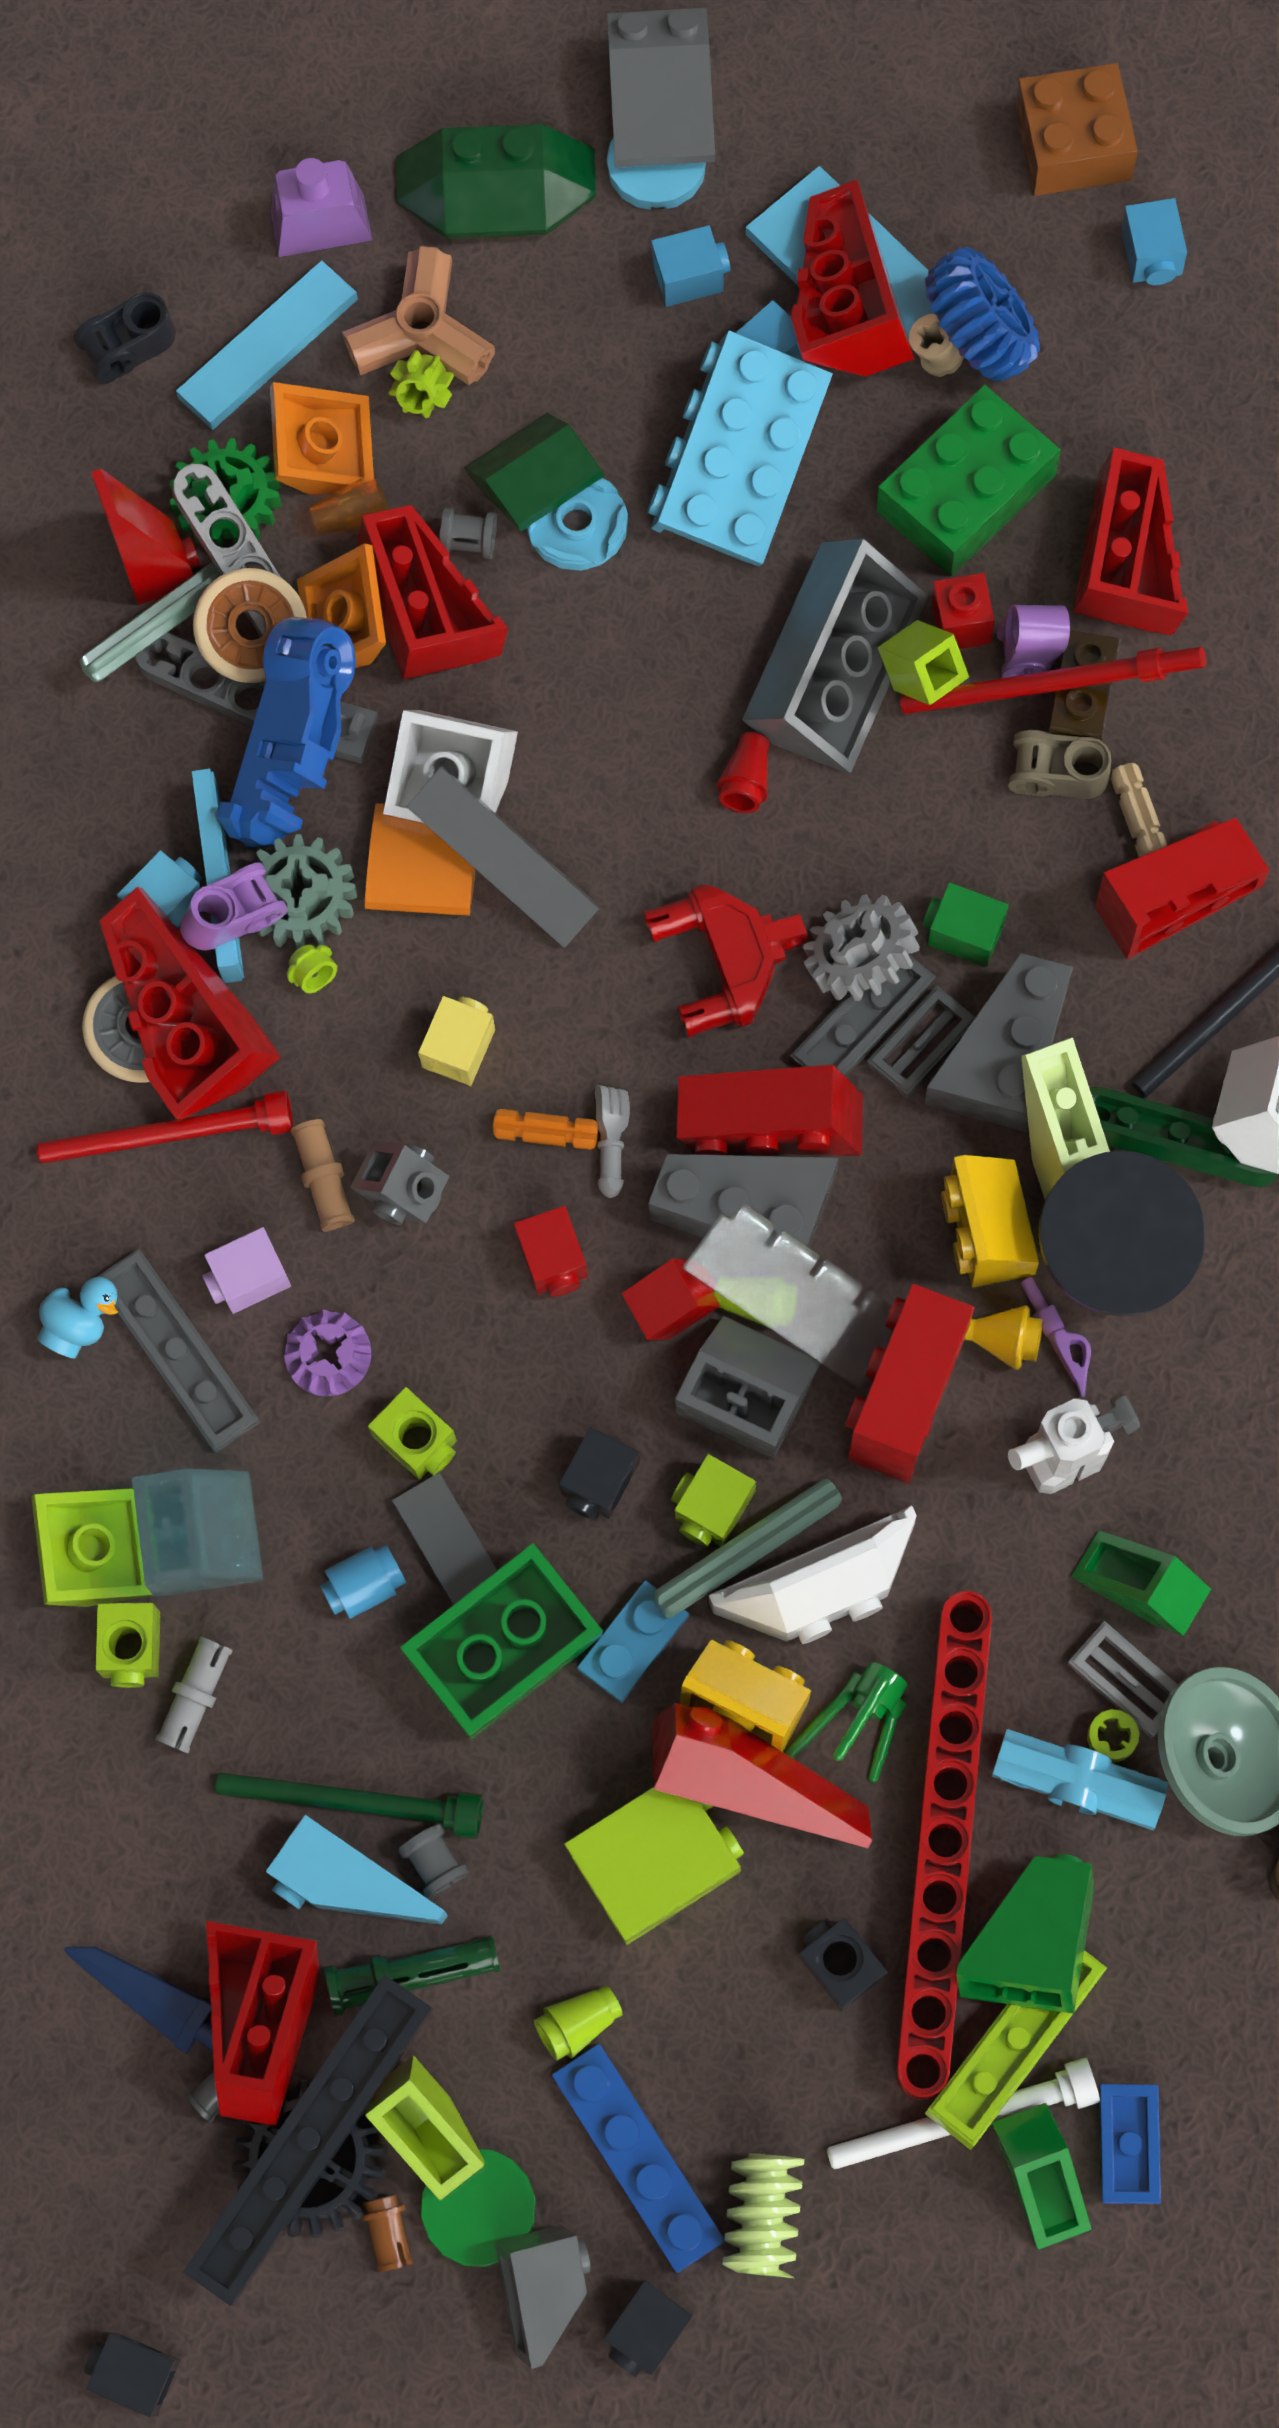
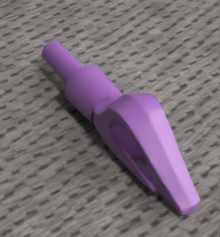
(1059, 1338)

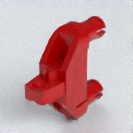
(742, 946)

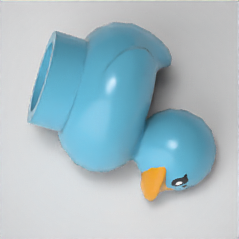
(76, 1324)

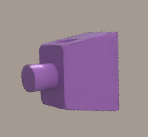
(317, 208)

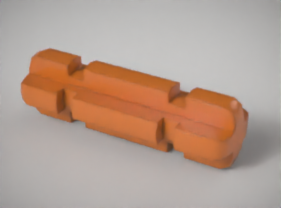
(545, 1129)

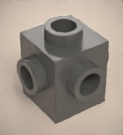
(400, 1182)

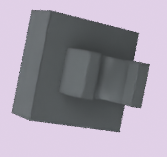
(356, 732)

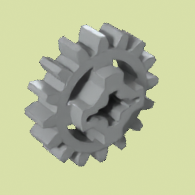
(861, 947)

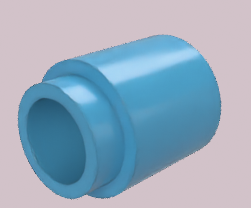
(362, 1581)

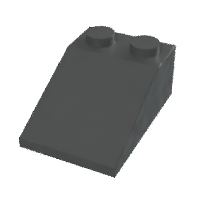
(661, 87)

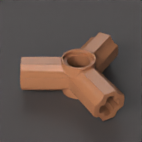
(423, 300)

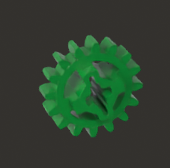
(249, 484)

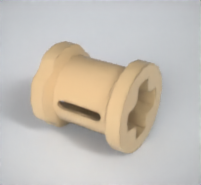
(933, 347)

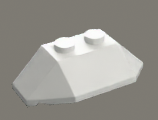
(821, 1584)

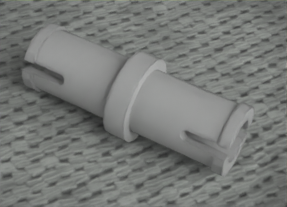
(193, 1694)

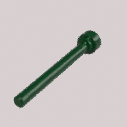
(456, 1813)

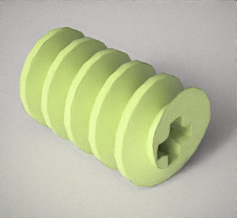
(763, 2214)

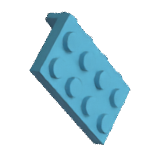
(739, 448)

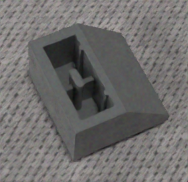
(746, 1387)

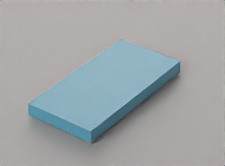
(781, 235)

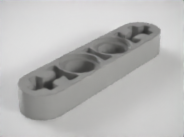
(247, 548)

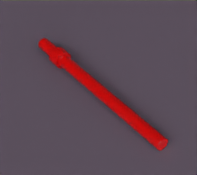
(1147, 666)

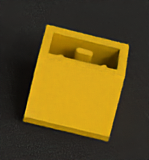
(991, 1220)

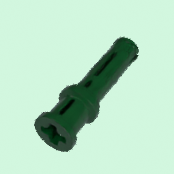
(355, 1984)

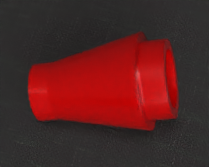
(745, 778)

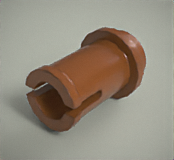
(387, 2232)

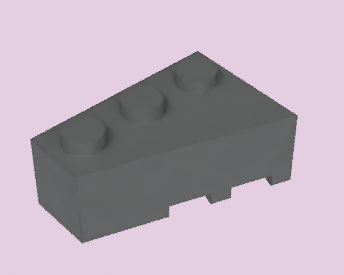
(985, 1067)

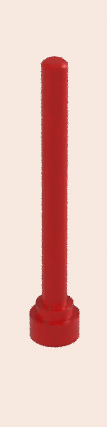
(268, 1114)

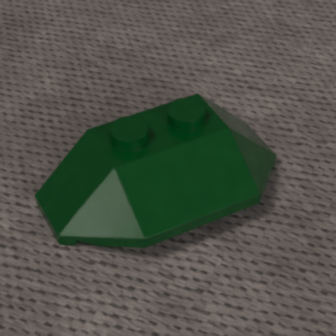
(495, 180)

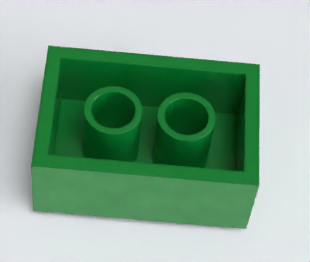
(967, 480)
(501, 1641)

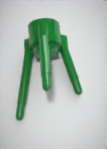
(875, 1694)

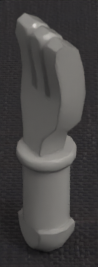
(612, 1119)

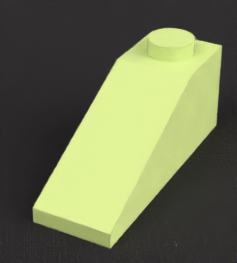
(1059, 1112)

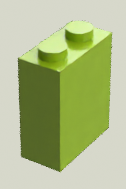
(654, 1860)

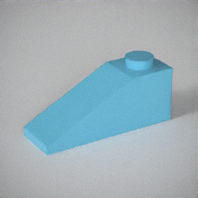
(339, 1878)

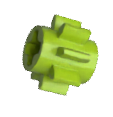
(421, 384)

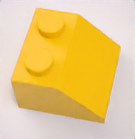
(747, 1692)

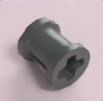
(469, 532)
(433, 1861)

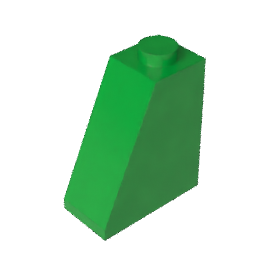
(1034, 1939)

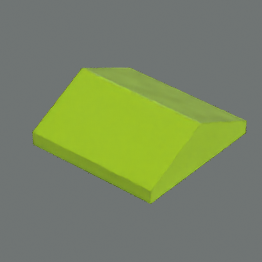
(88, 1547)

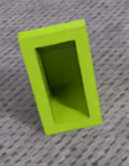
(425, 2128)

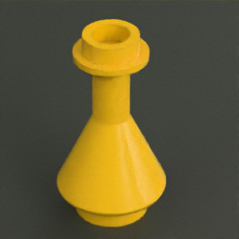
(1008, 1335)

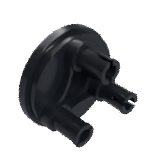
(1121, 1233)

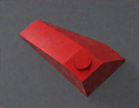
(845, 294)
(145, 540)
(189, 1023)

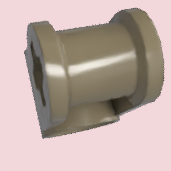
(1056, 763)

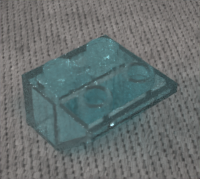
(196, 1530)

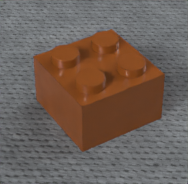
(1076, 129)

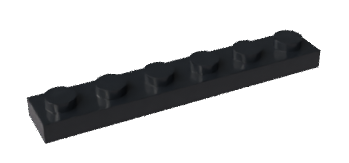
(308, 2141)

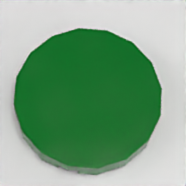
(480, 2211)

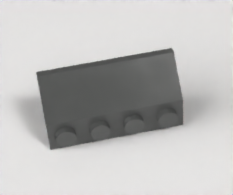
(827, 664)

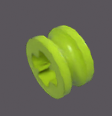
(1124, 1723)

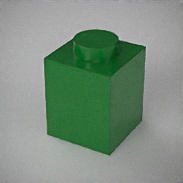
(965, 924)

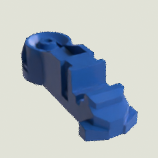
(293, 730)

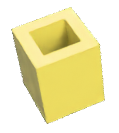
(457, 1039)

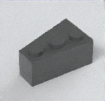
(781, 1188)

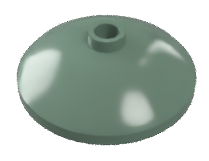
(1237, 1725)

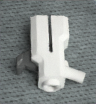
(1072, 1442)

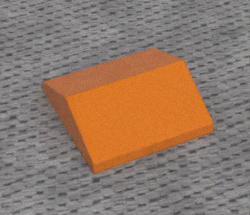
(320, 438)
(349, 598)

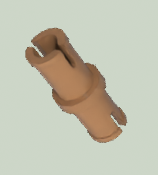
(322, 1175)

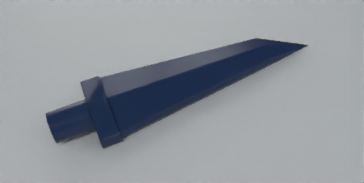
(165, 2006)

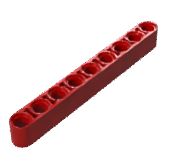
(950, 1815)

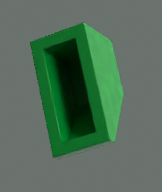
(1142, 1581)
(1042, 2175)

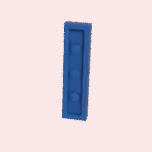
(638, 2158)

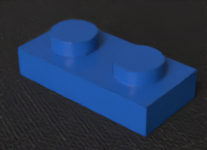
(1129, 2144)

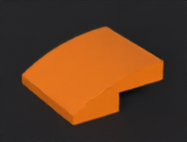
(415, 869)

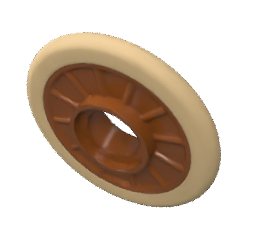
(217, 614)

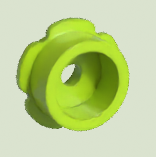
(309, 961)

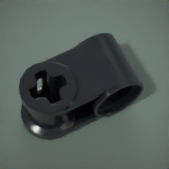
(123, 336)

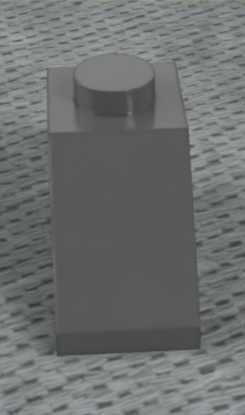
(542, 2288)

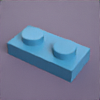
(630, 1644)

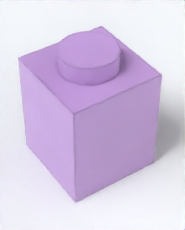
(245, 1271)

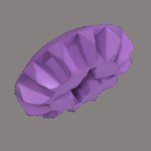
(322, 1377)

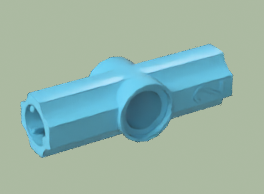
(1080, 1779)

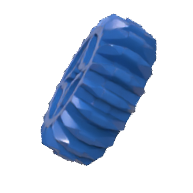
(982, 314)

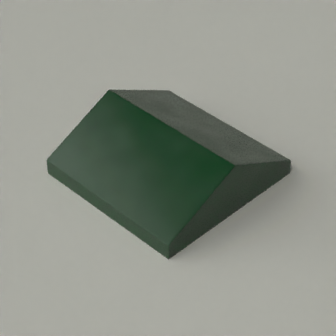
(535, 470)

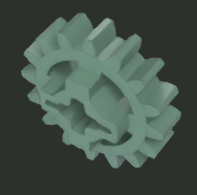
(318, 894)

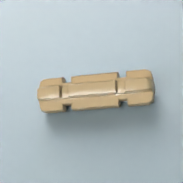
(1137, 809)

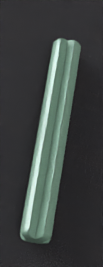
(147, 626)
(747, 1548)

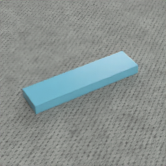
(266, 345)
(216, 863)

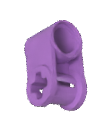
(1033, 638)
(240, 904)

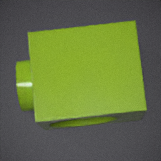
(409, 1412)
(113, 1623)

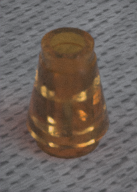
(345, 507)

